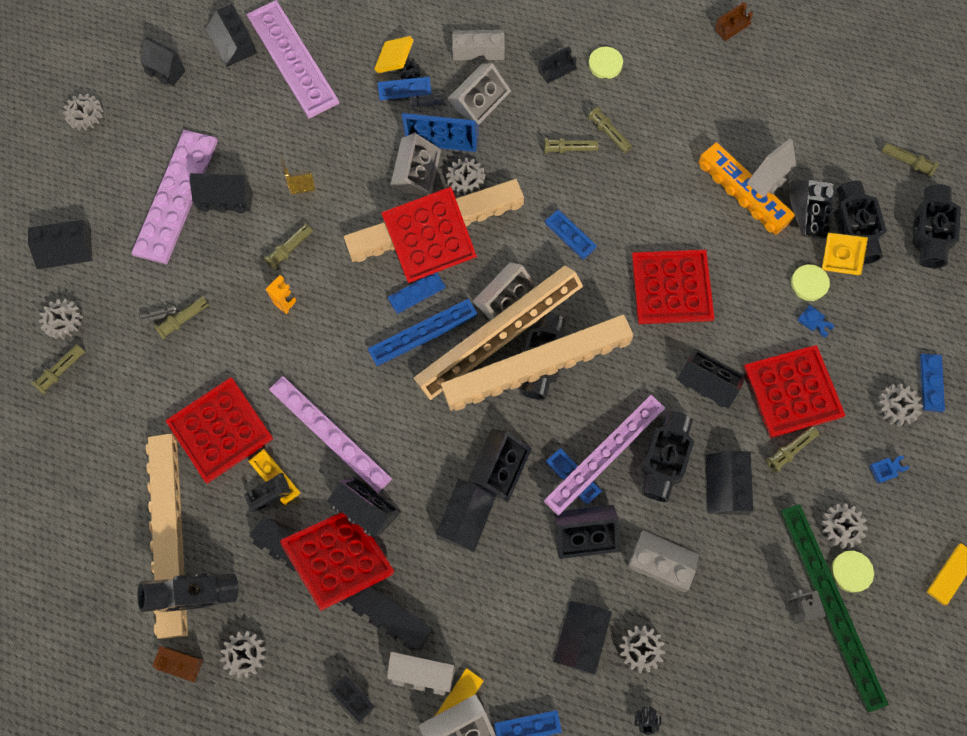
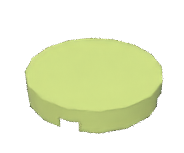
(605, 62)
(810, 282)
(852, 571)

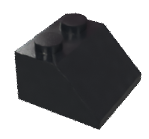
(161, 62)

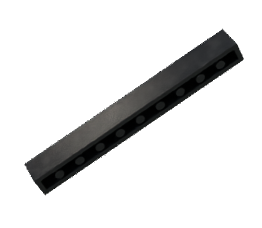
(367, 602)

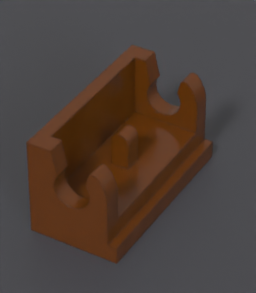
(733, 21)
(177, 663)

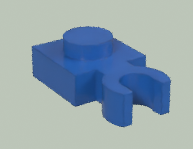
(813, 319)
(886, 470)

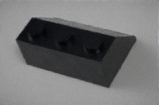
(230, 36)
(221, 192)
(60, 244)
(711, 378)
(500, 464)
(729, 483)
(363, 506)
(465, 515)
(587, 531)
(582, 637)

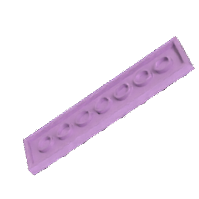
(292, 59)
(173, 198)

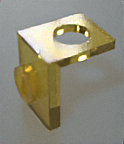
(299, 183)

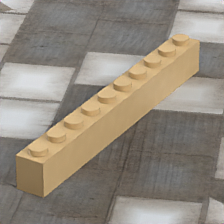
(472, 207)
(499, 331)
(537, 362)
(166, 526)

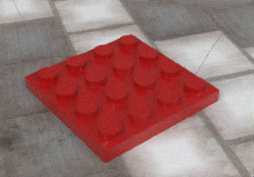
(429, 234)
(672, 287)
(793, 391)
(219, 430)
(336, 559)

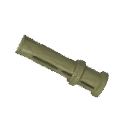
(602, 125)
(561, 145)
(918, 162)
(282, 252)
(174, 322)
(43, 384)
(785, 454)

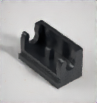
(557, 65)
(267, 493)
(351, 700)

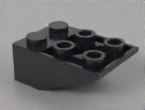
(812, 207)

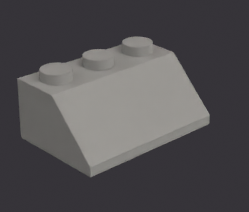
(478, 45)
(480, 93)
(416, 165)
(774, 170)
(504, 290)
(664, 561)
(420, 673)
(460, 720)

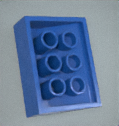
(443, 132)

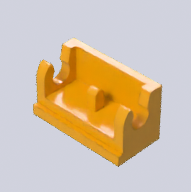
(278, 292)

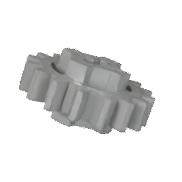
(78, 119)
(474, 178)
(57, 328)
(894, 410)
(848, 518)
(642, 639)
(238, 661)

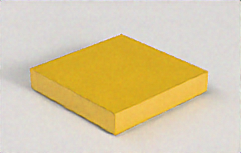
(394, 54)
(844, 253)

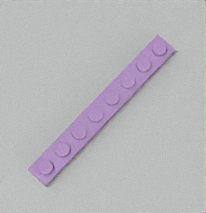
(330, 434)
(604, 455)

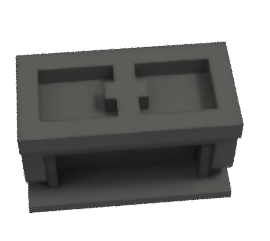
(806, 605)

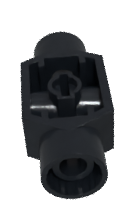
(860, 217)
(936, 226)
(549, 329)
(667, 456)
(187, 593)

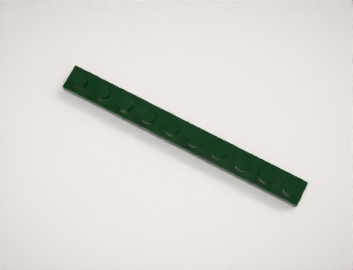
(835, 609)

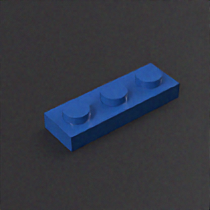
(404, 88)
(570, 234)
(416, 292)
(932, 382)
(564, 466)
(534, 725)

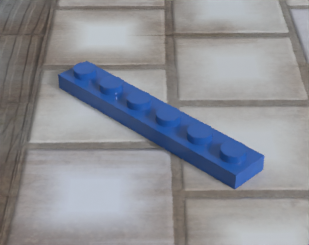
(422, 332)

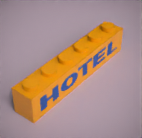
(734, 178)

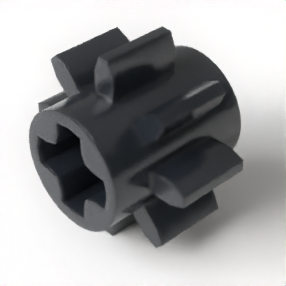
(410, 70)
(647, 720)

